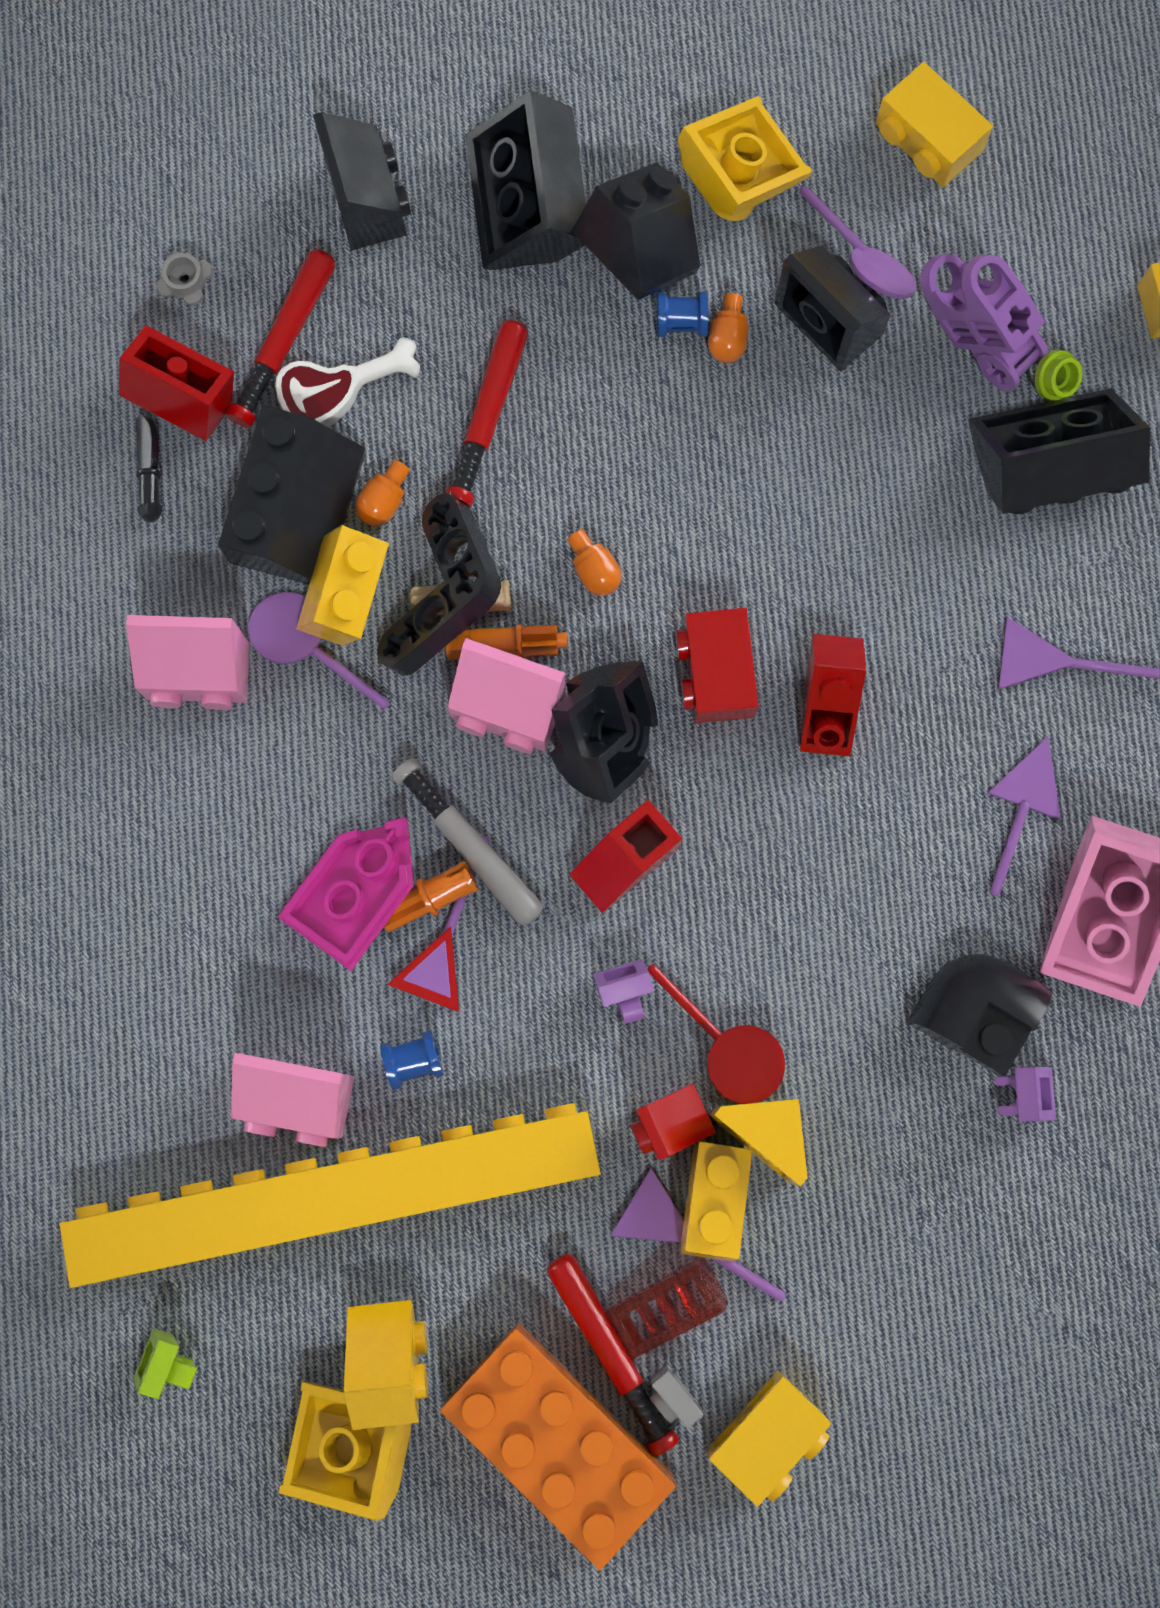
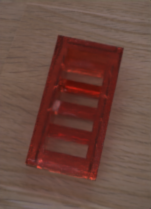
(696, 1314)

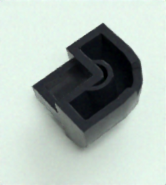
(605, 729)
(981, 1009)

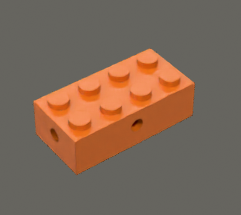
(559, 1446)

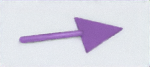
(1030, 787)

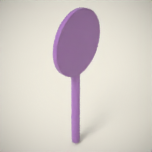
(869, 264)
(277, 640)

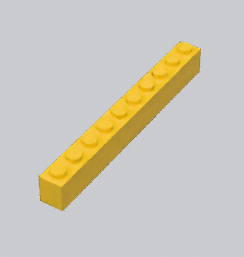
(328, 1198)

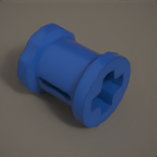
(682, 314)
(411, 1060)

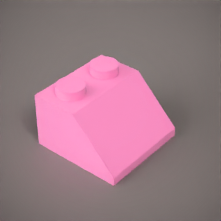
(188, 660)
(505, 697)
(289, 1097)

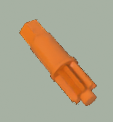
(518, 640)

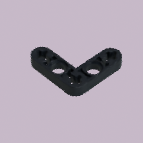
(411, 639)

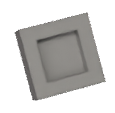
(673, 1398)

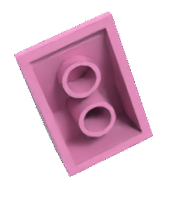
(1109, 914)

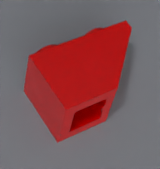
(832, 694)
(626, 856)
(671, 1123)

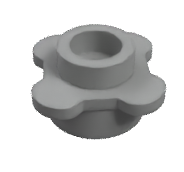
(183, 264)

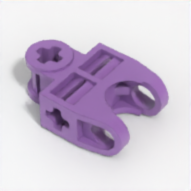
(987, 316)

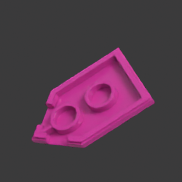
(353, 891)

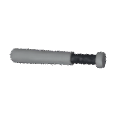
(480, 856)

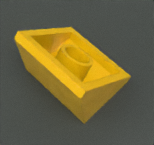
(771, 1132)

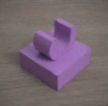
(624, 986)
(1034, 1094)

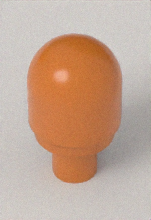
(729, 330)
(382, 495)
(594, 565)

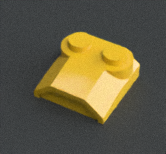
(739, 159)
(341, 1465)

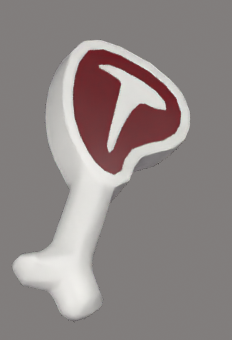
(331, 392)

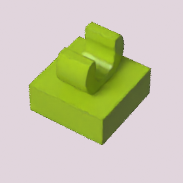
(161, 1365)

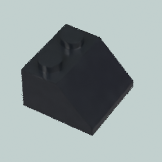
(362, 180)
(641, 230)
(830, 305)

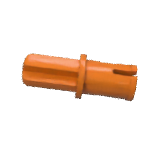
(434, 895)

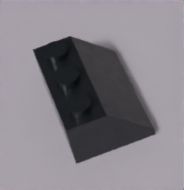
(526, 183)
(1061, 451)
(289, 494)

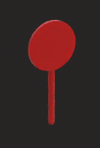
(743, 1061)

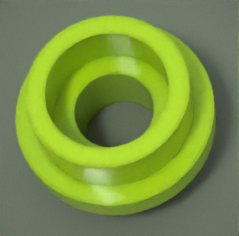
(1058, 375)

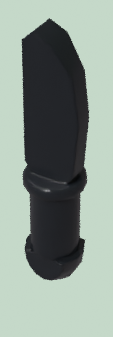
(147, 469)

